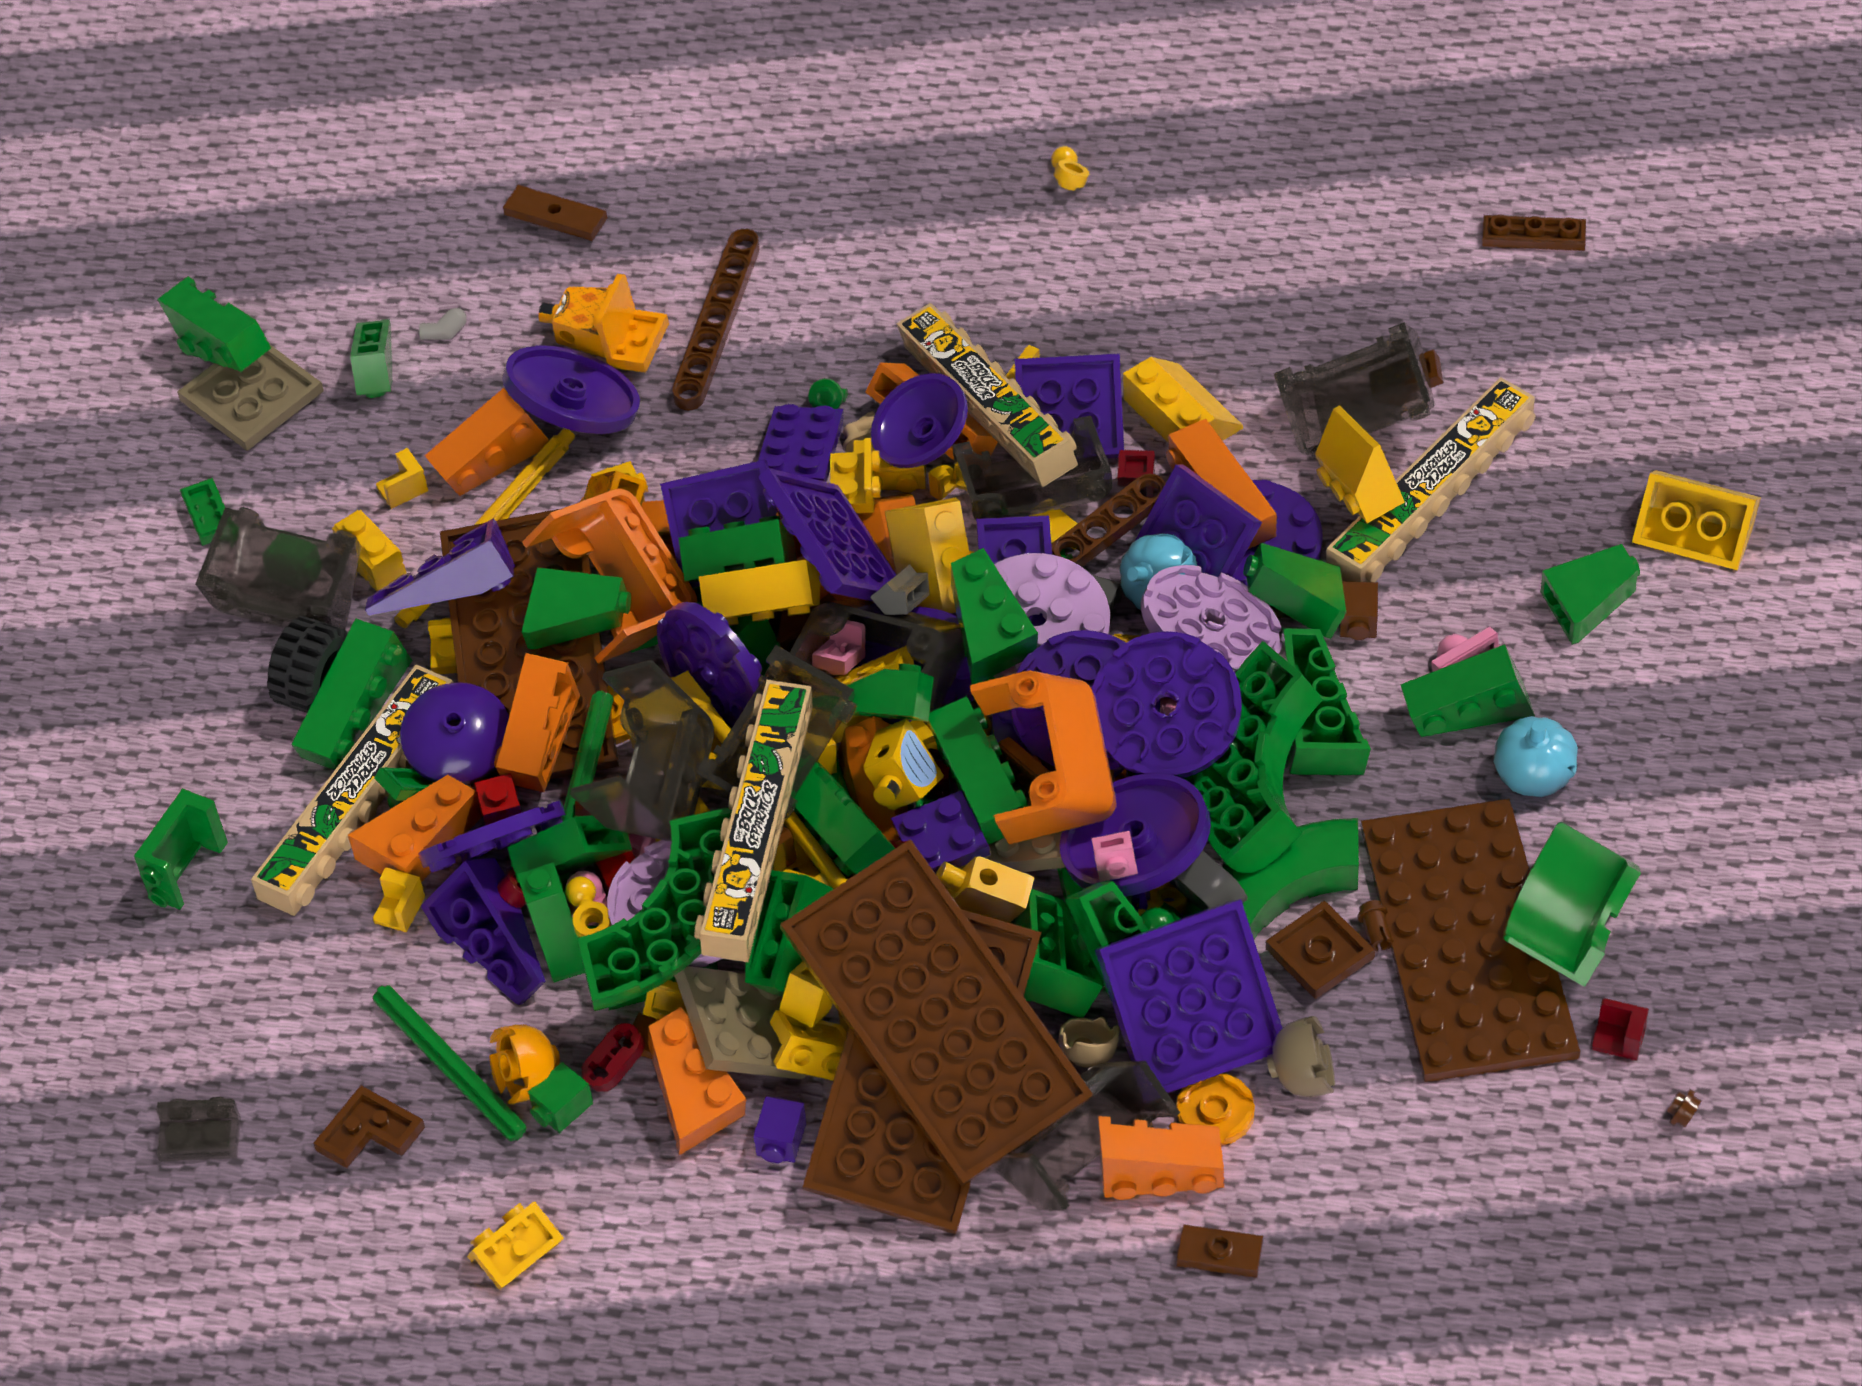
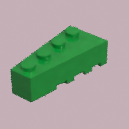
(351, 693)
(1331, 734)
(975, 764)
(839, 822)
(1104, 917)

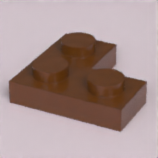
(367, 1118)

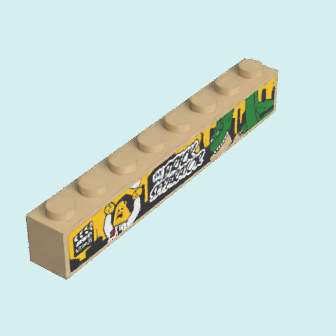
(991, 397)
(1434, 481)
(341, 805)
(755, 821)

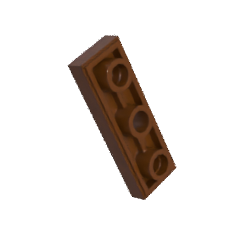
(555, 212)
(1534, 232)

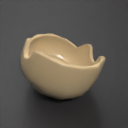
(1088, 1041)

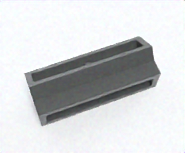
(902, 592)

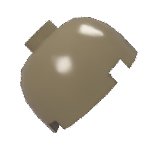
(1302, 1059)

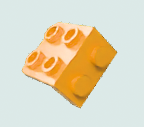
(627, 334)

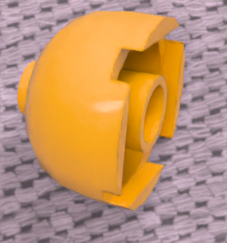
(520, 1054)

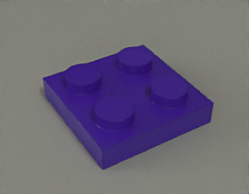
(943, 831)

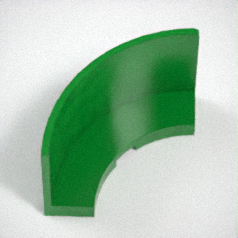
(1568, 902)

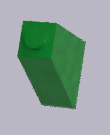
(1298, 587)
(1589, 589)
(572, 606)
(569, 845)
(552, 921)

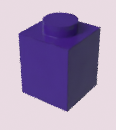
(779, 1130)

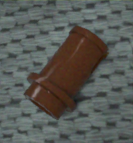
(1375, 924)

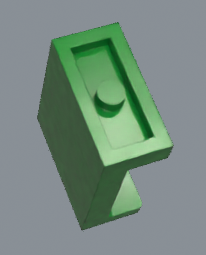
(174, 842)

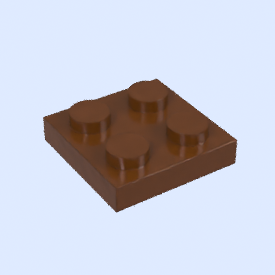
(1320, 949)

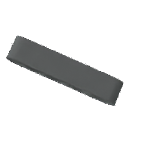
(1208, 884)

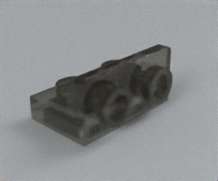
(198, 1129)

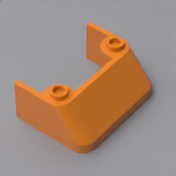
(622, 545)
(1082, 784)

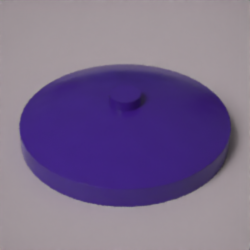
(571, 389)
(1165, 827)

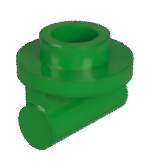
(827, 393)

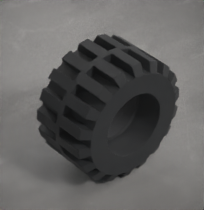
(302, 661)

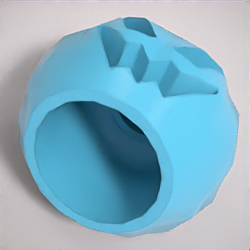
(1147, 558)
(1535, 756)

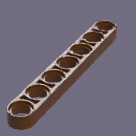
(718, 331)
(1106, 519)

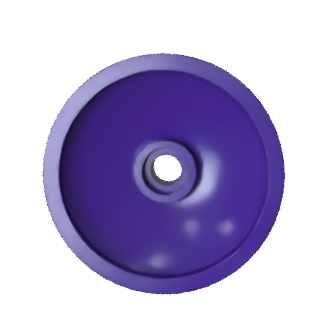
(919, 420)
(460, 750)

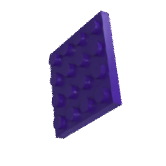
(829, 533)
(1192, 996)

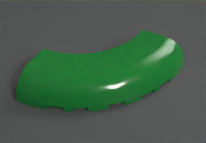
(1247, 782)
(1315, 864)
(661, 937)

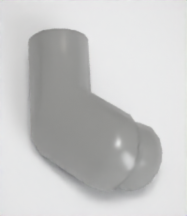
(445, 328)

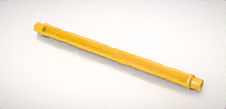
(510, 498)

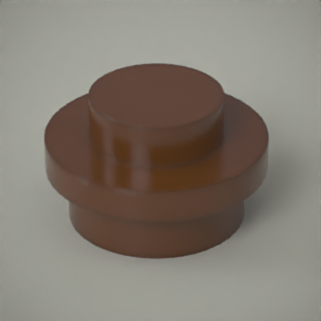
(1683, 1107)

